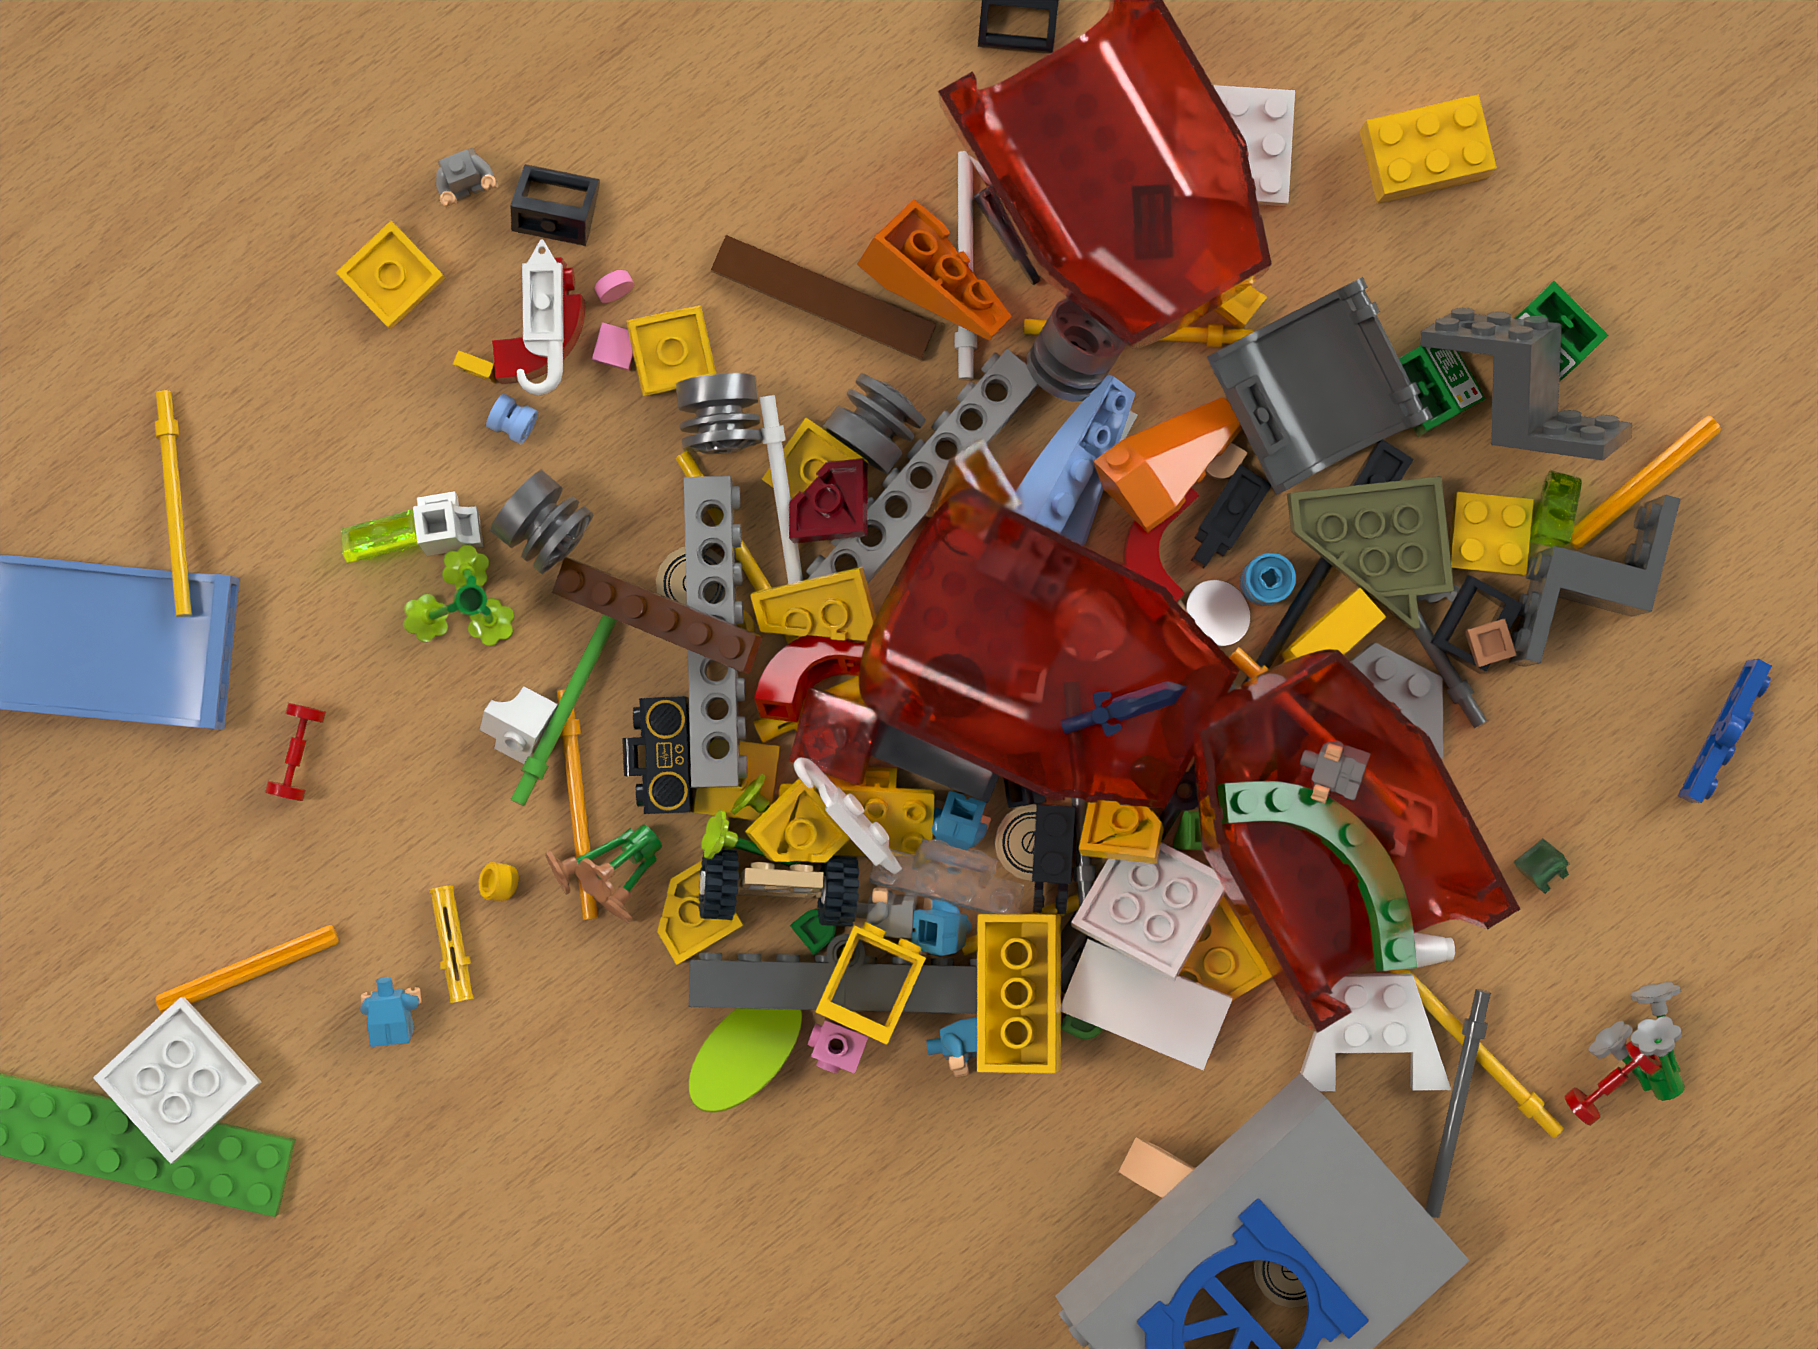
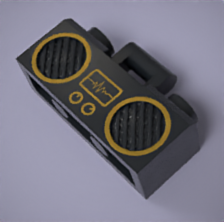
(668, 760)

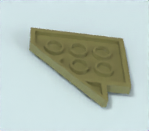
(1381, 538)

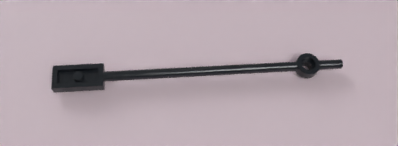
(1382, 465)

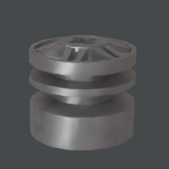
(1072, 353)
(718, 411)
(875, 422)
(548, 527)

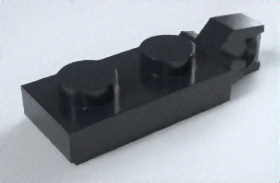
(1229, 514)

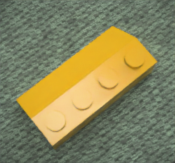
(1019, 993)

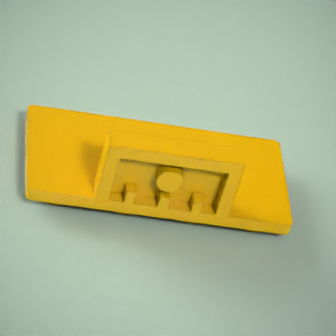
(902, 812)

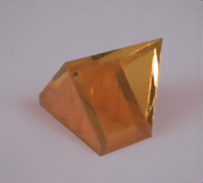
(974, 469)

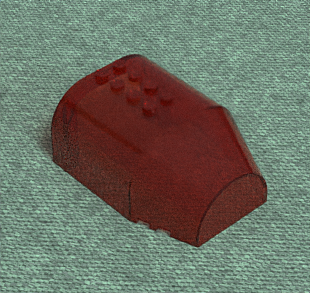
(1120, 174)
(1017, 627)
(1289, 885)

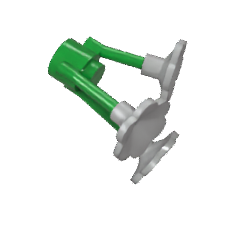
(1652, 1038)

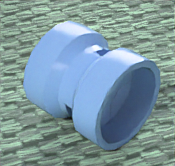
(512, 418)

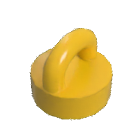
(498, 881)

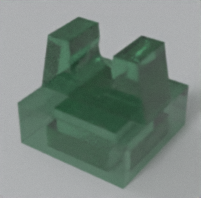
(1542, 864)

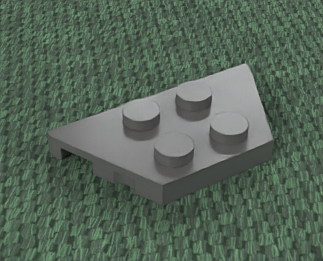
(1408, 686)

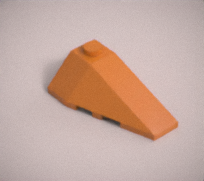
(924, 267)
(1160, 465)

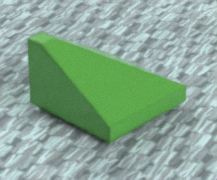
(1188, 832)

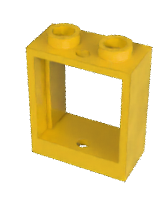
(1339, 627)
(875, 937)

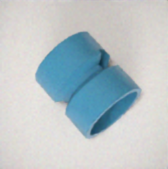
(1267, 579)

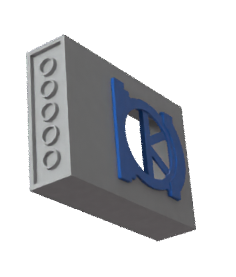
(1281, 1191)

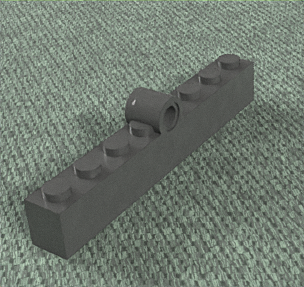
(801, 984)

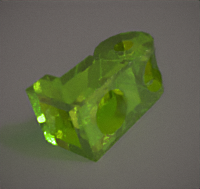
(1556, 510)

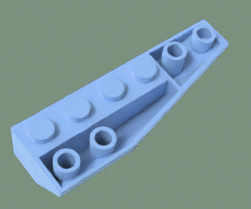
(1063, 480)

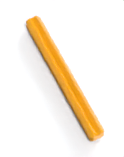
(1644, 481)
(250, 967)

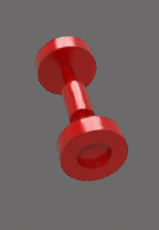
(295, 752)
(1584, 1106)

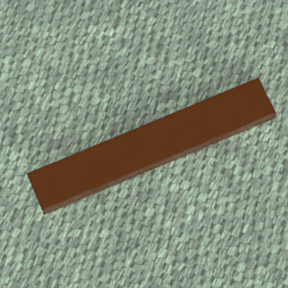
(823, 297)

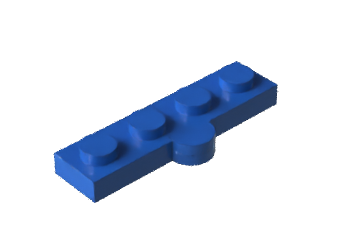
(1726, 731)

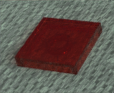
(835, 735)

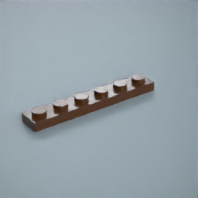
(657, 615)

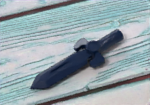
(1124, 707)

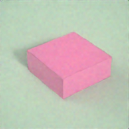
(613, 347)

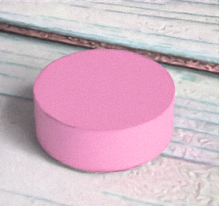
(614, 286)

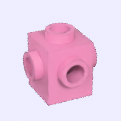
(831, 1058)

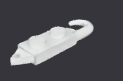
(543, 317)
(849, 815)

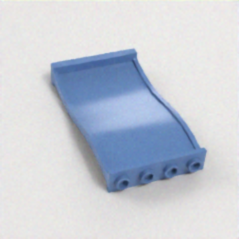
(111, 642)

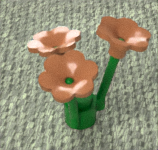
(637, 847)

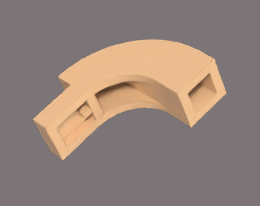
(1154, 1167)

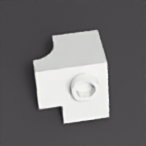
(445, 525)
(518, 723)

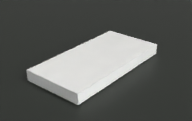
(1144, 1005)

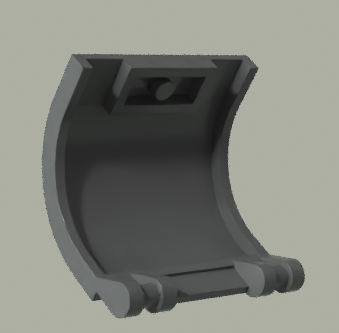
(1318, 386)

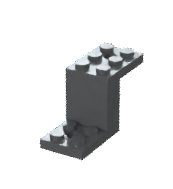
(1527, 384)
(1594, 580)

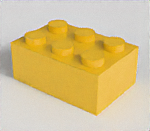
(1427, 149)

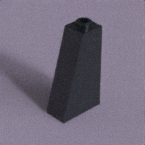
(932, 762)

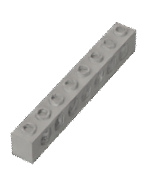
(1002, 370)
(700, 496)

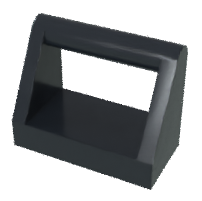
(1018, 42)
(550, 218)
(1507, 610)

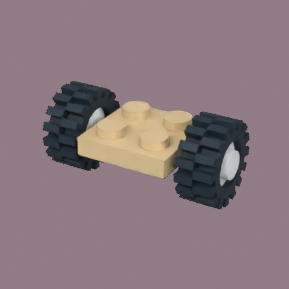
(834, 886)

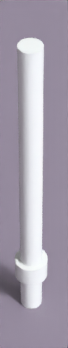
(965, 340)
(773, 435)

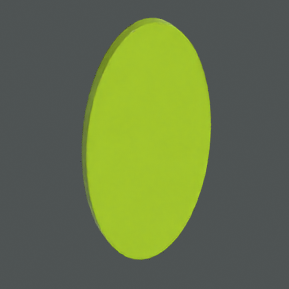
(742, 1056)

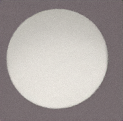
(1219, 611)

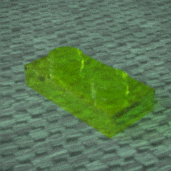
(379, 536)

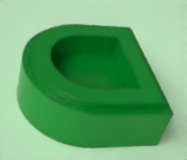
(811, 932)

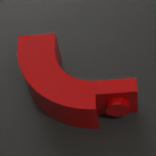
(512, 353)
(1142, 549)
(801, 667)

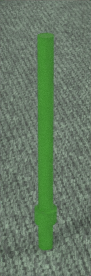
(536, 766)

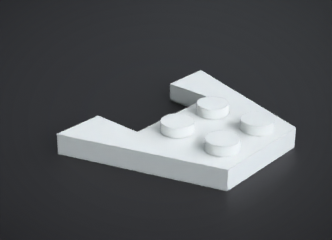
(1383, 1019)

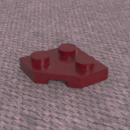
(832, 504)

